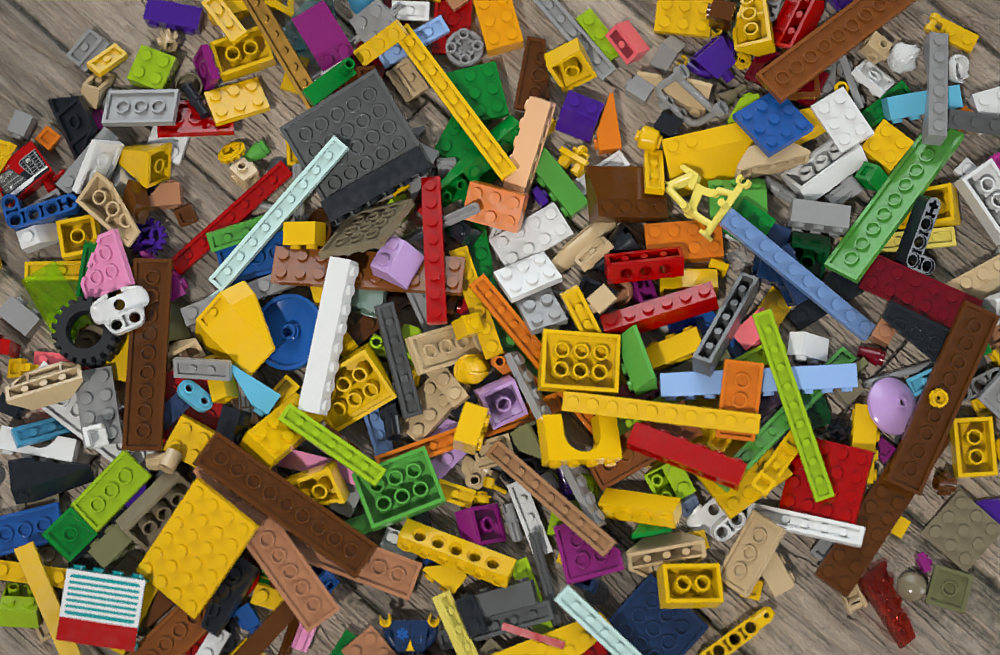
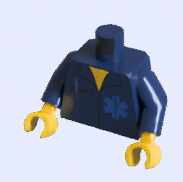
(410, 635)

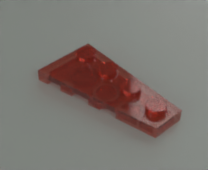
(882, 596)

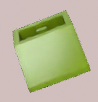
(669, 481)
(19, 607)

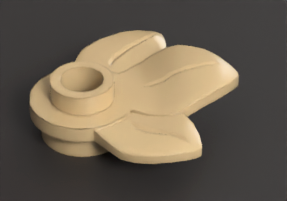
(470, 470)

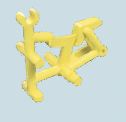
(690, 210)

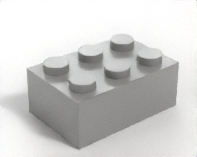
(818, 217)

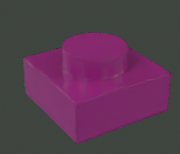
(923, 561)

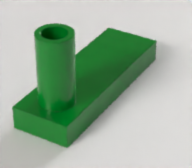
(330, 81)

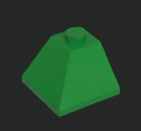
(646, 530)

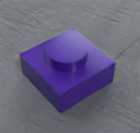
(540, 197)

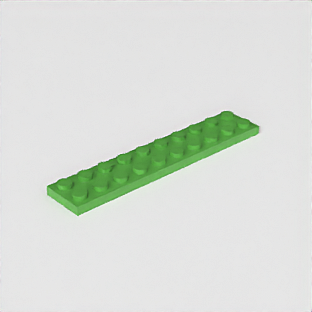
(890, 206)

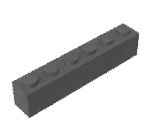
(725, 324)

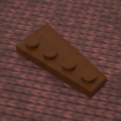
(533, 73)

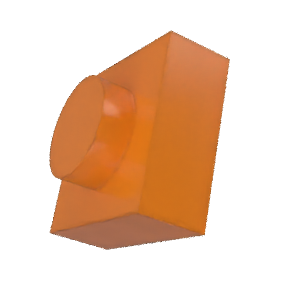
(48, 138)

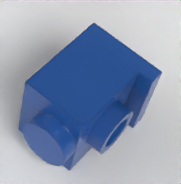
(248, 618)

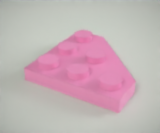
(107, 267)

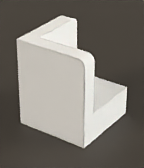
(96, 436)

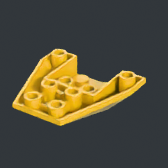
(236, 328)

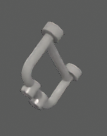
(679, 75)

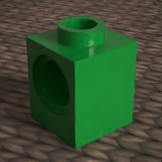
(871, 176)

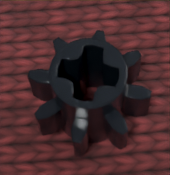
(839, 429)

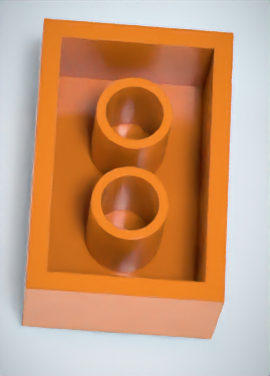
(498, 205)

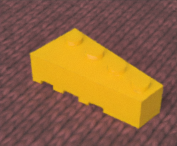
(322, 483)

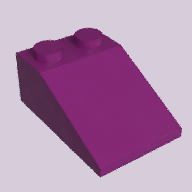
(323, 35)

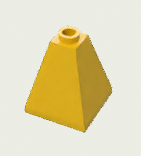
(147, 162)

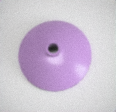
(891, 405)

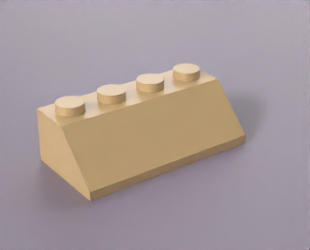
(981, 280)

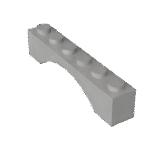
(936, 109)

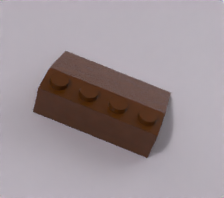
(618, 196)

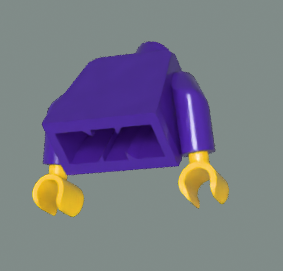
(713, 58)

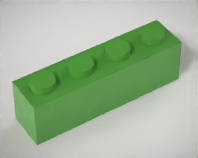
(559, 186)

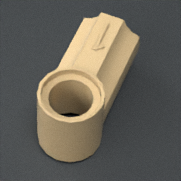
(164, 461)

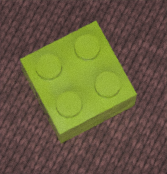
(153, 69)

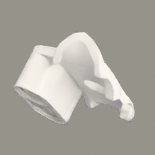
(135, 300)
(702, 519)

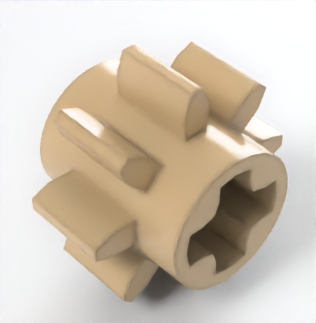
(168, 40)

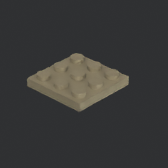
(961, 531)

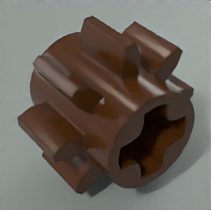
(944, 483)

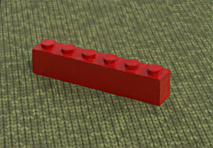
(662, 310)
(686, 455)

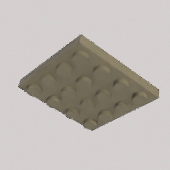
(367, 229)

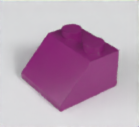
(481, 524)

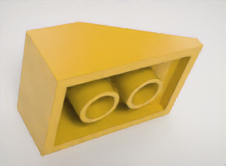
(949, 210)

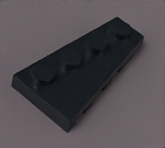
(917, 329)

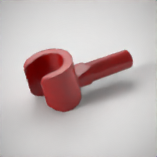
(50, 183)

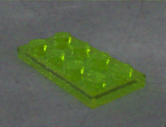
(50, 292)

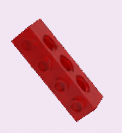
(644, 265)

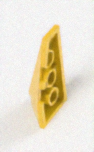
(754, 29)

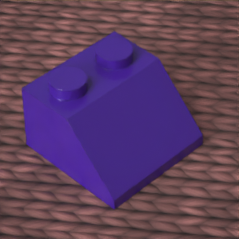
(579, 116)

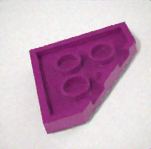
(581, 560)

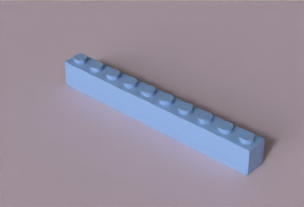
(807, 379)

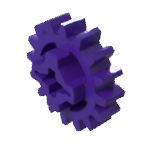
(151, 231)

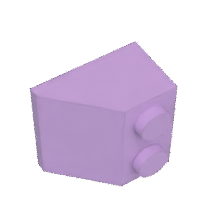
(397, 262)
(502, 401)

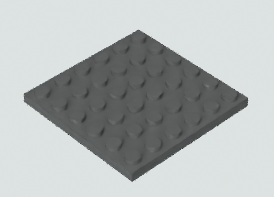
(361, 118)

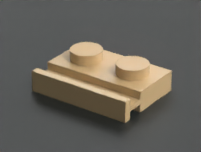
(407, 80)
(484, 462)

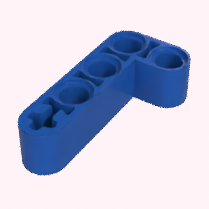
(43, 208)

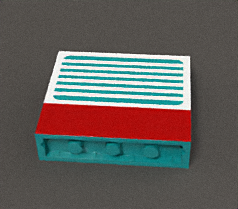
(101, 608)

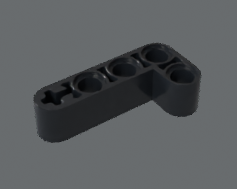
(917, 235)

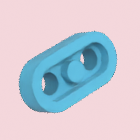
(194, 397)

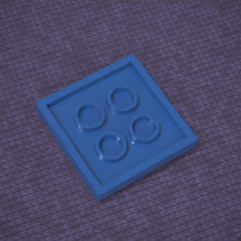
(772, 124)

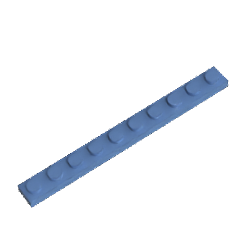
(797, 274)

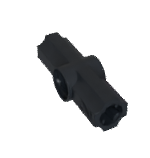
(391, 416)

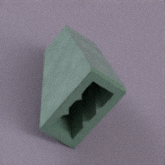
(365, 300)

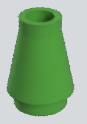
(257, 151)

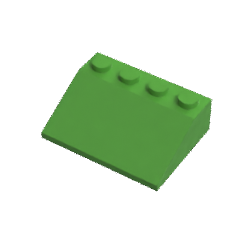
(403, 491)

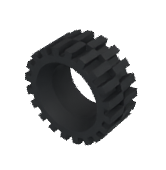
(85, 357)

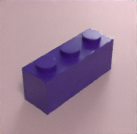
(174, 16)

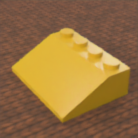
(579, 362)
(359, 388)

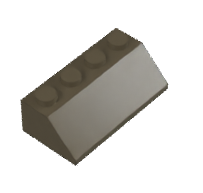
(153, 509)

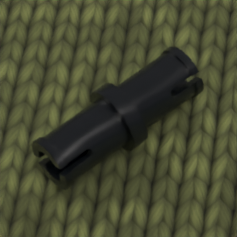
(196, 100)

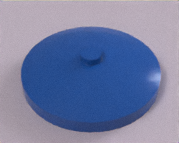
(292, 327)

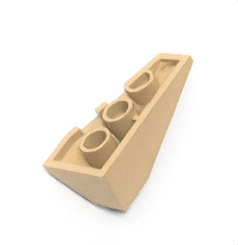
(679, 94)
(107, 207)

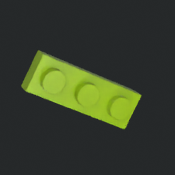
(596, 31)

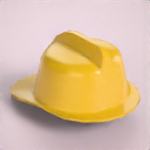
(471, 369)

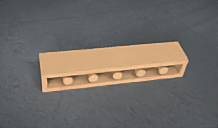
(529, 143)

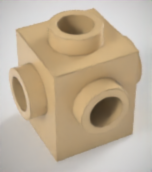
(876, 48)
(244, 174)

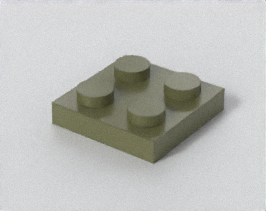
(948, 589)

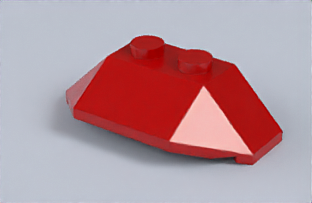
(796, 21)

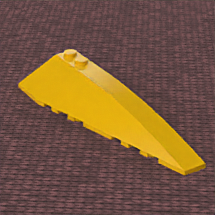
(716, 151)

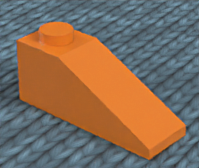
(608, 134)

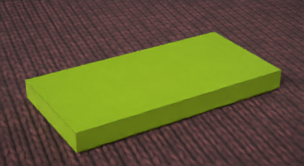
(111, 490)

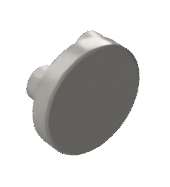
(464, 48)

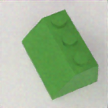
(755, 194)
(636, 363)

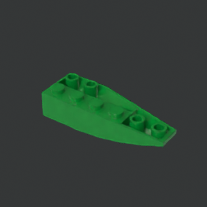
(474, 166)

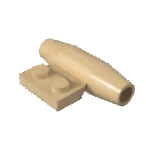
(585, 247)

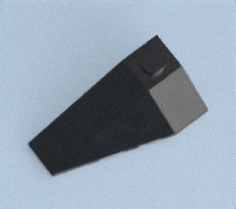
(39, 479)

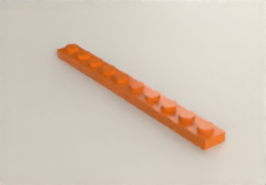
(516, 329)
(443, 442)

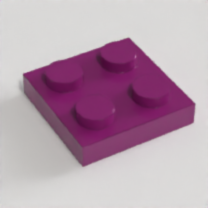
(206, 68)

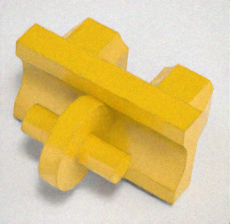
(576, 158)

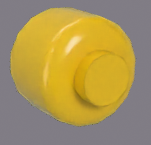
(648, 138)

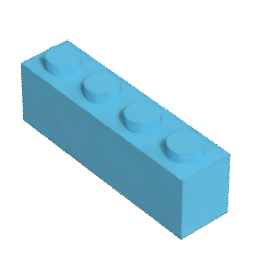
(913, 104)

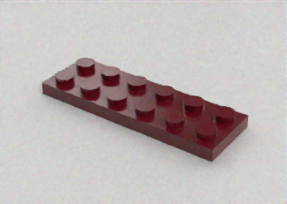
(914, 291)

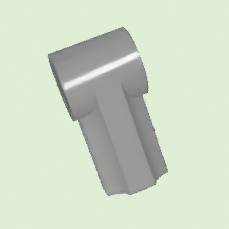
(847, 190)

